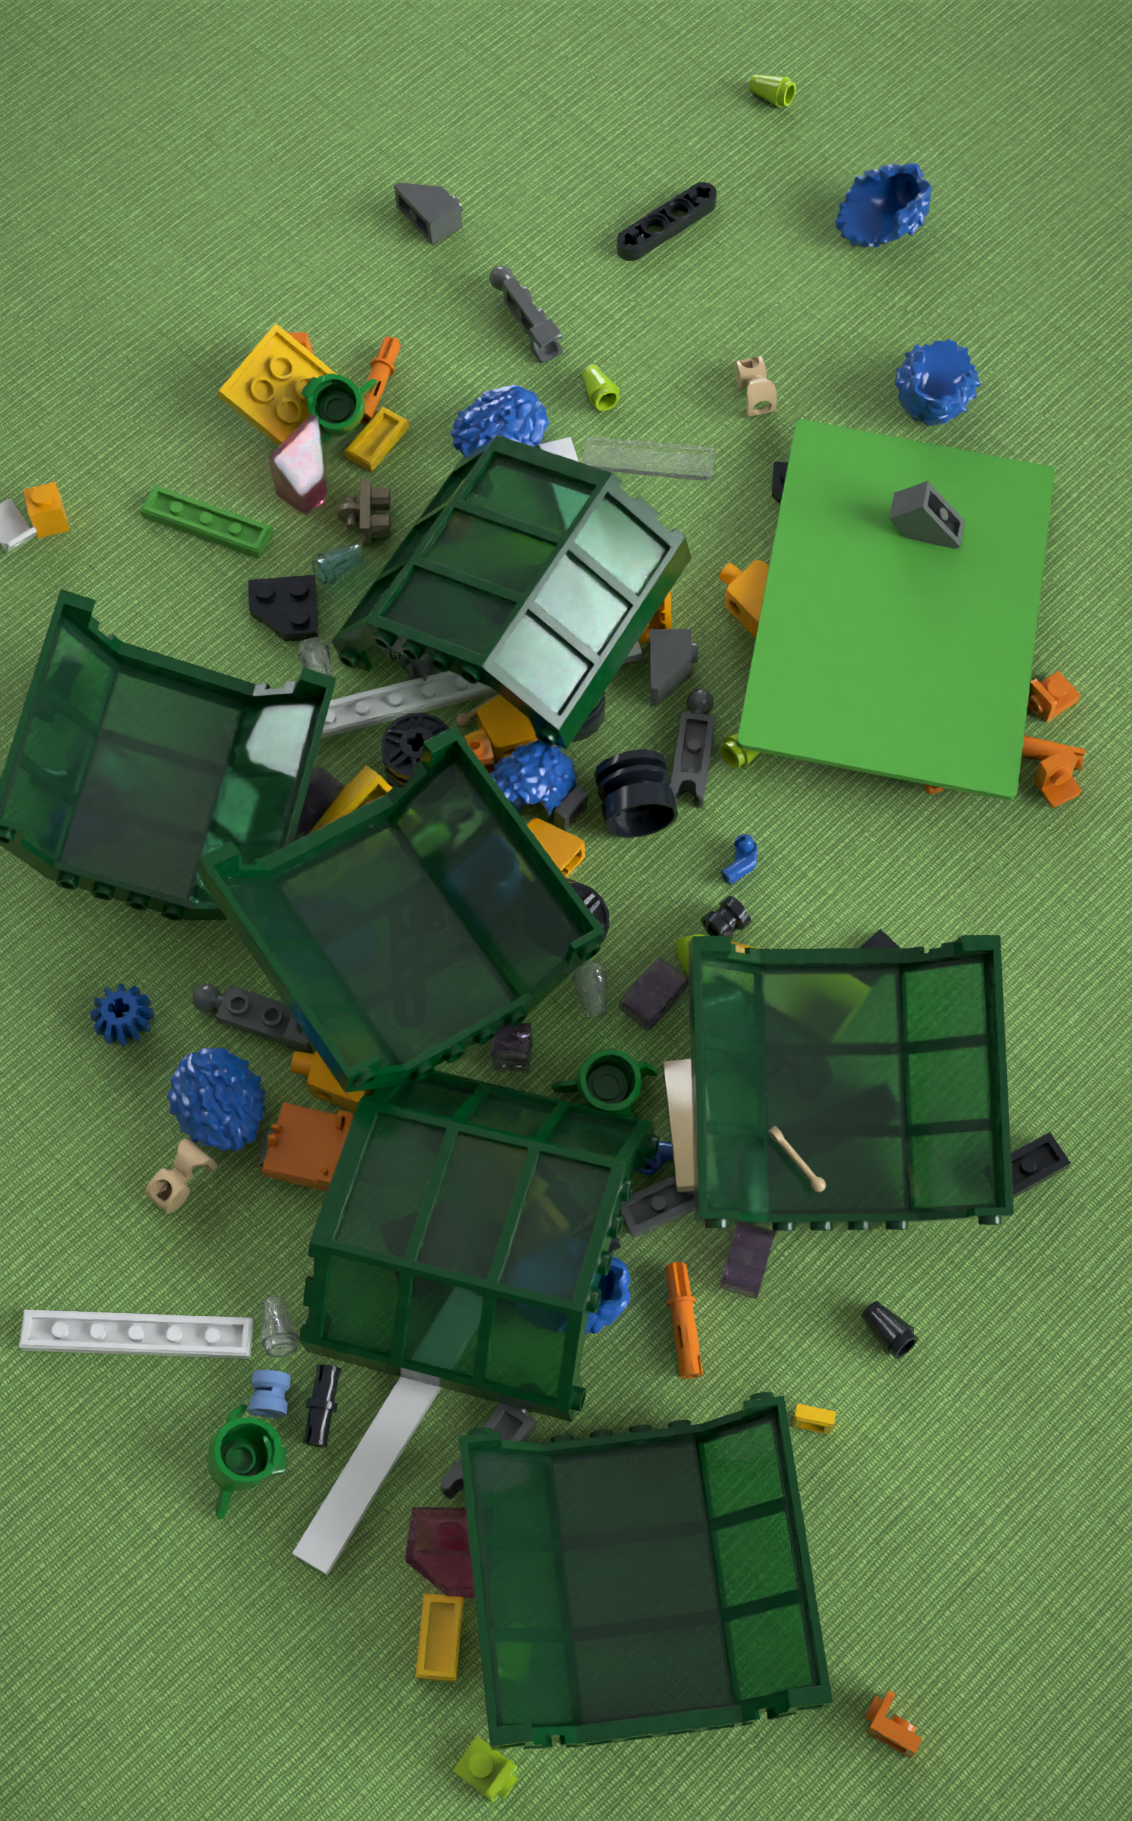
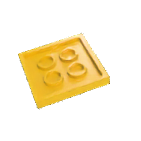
(271, 383)

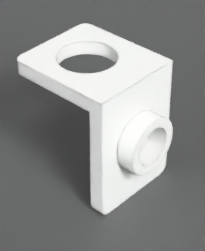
(13, 527)

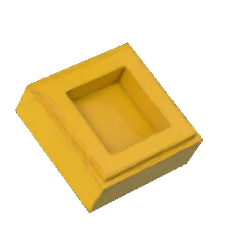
(814, 1419)

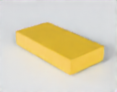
(377, 439)
(439, 1638)

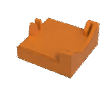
(306, 1145)

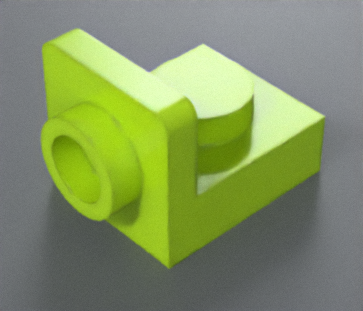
(487, 1770)

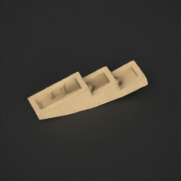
(679, 1109)

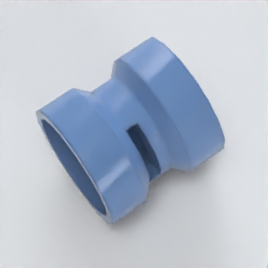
(269, 1393)

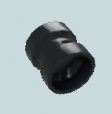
(726, 919)

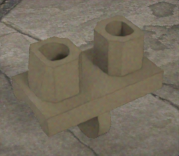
(370, 499)

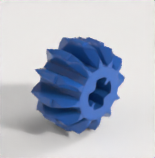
(122, 1027)

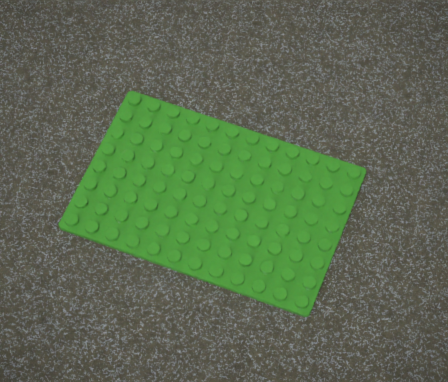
(894, 645)

